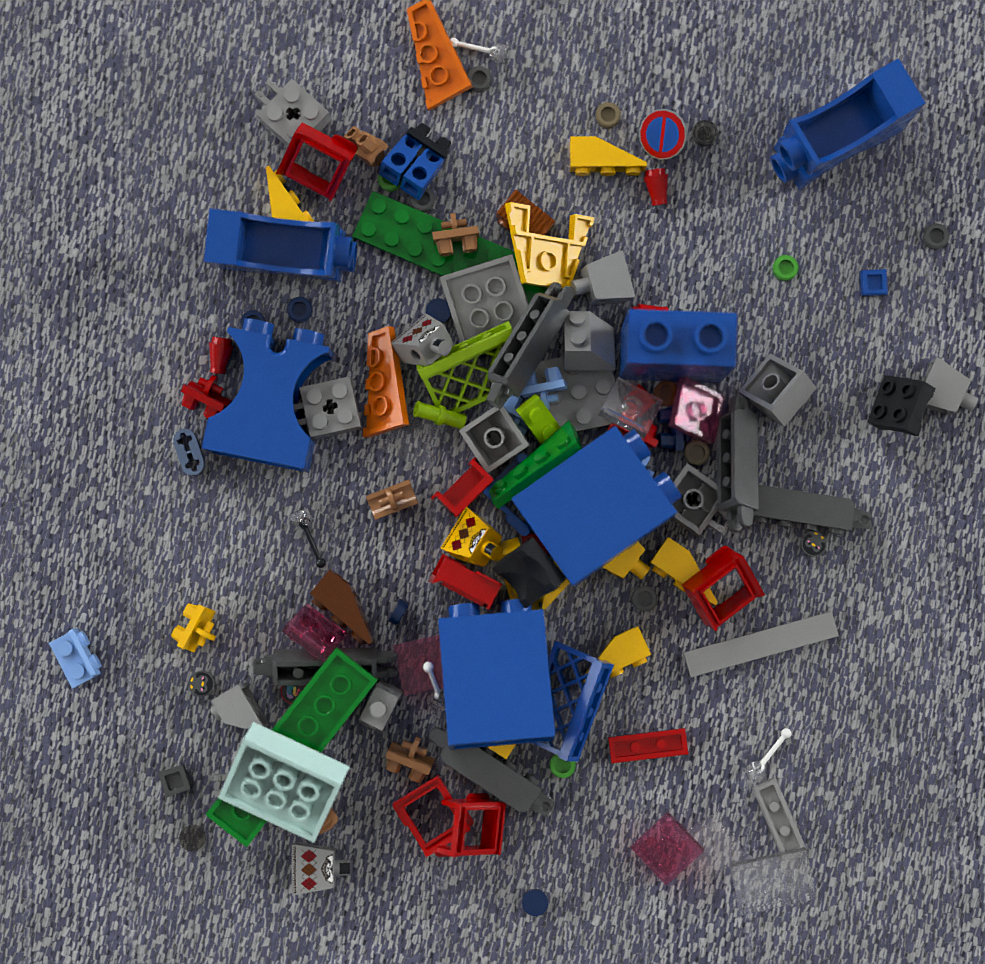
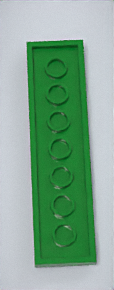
(409, 236)
(309, 721)

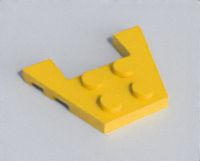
(543, 257)

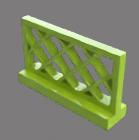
(461, 354)

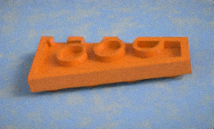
(438, 61)
(386, 395)

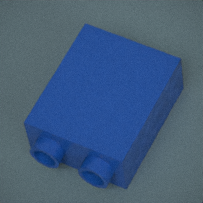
(677, 345)
(597, 504)
(495, 676)

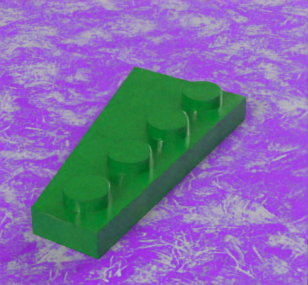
(541, 461)

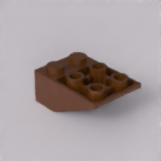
(341, 599)

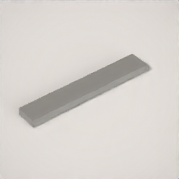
(760, 644)

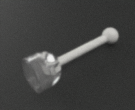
(497, 52)
(438, 693)
(756, 770)

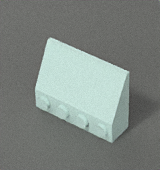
(283, 782)

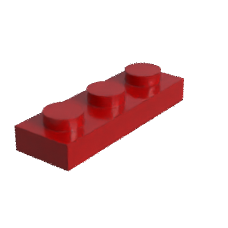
(648, 745)

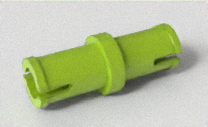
(439, 415)

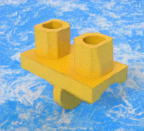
(198, 628)

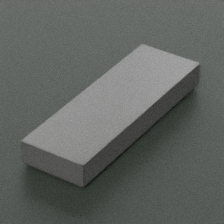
(778, 815)

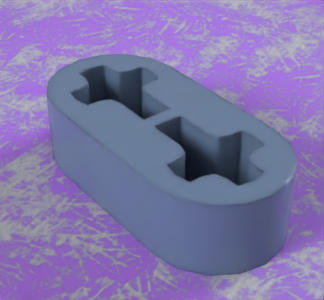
(183, 454)

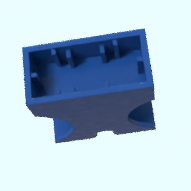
(847, 125)
(278, 246)
(262, 417)

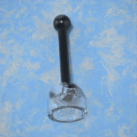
(302, 520)

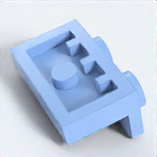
(75, 657)

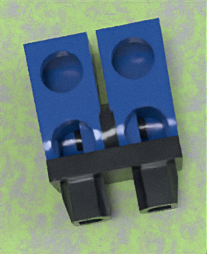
(415, 160)

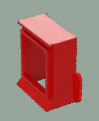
(335, 147)
(464, 489)
(718, 566)
(465, 582)
(400, 804)
(491, 827)

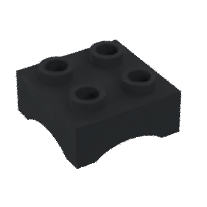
(900, 404)
(530, 572)

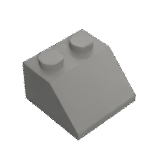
(587, 342)
(778, 389)
(494, 438)
(238, 708)

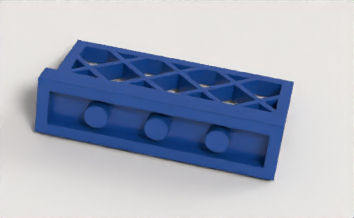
(586, 705)

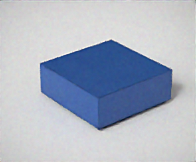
(873, 282)

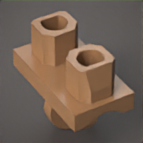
(369, 147)
(467, 235)
(392, 499)
(411, 756)

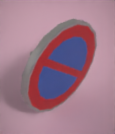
(663, 134)

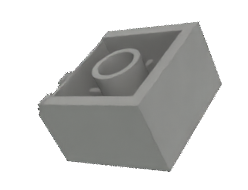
(289, 101)
(316, 399)
(696, 518)

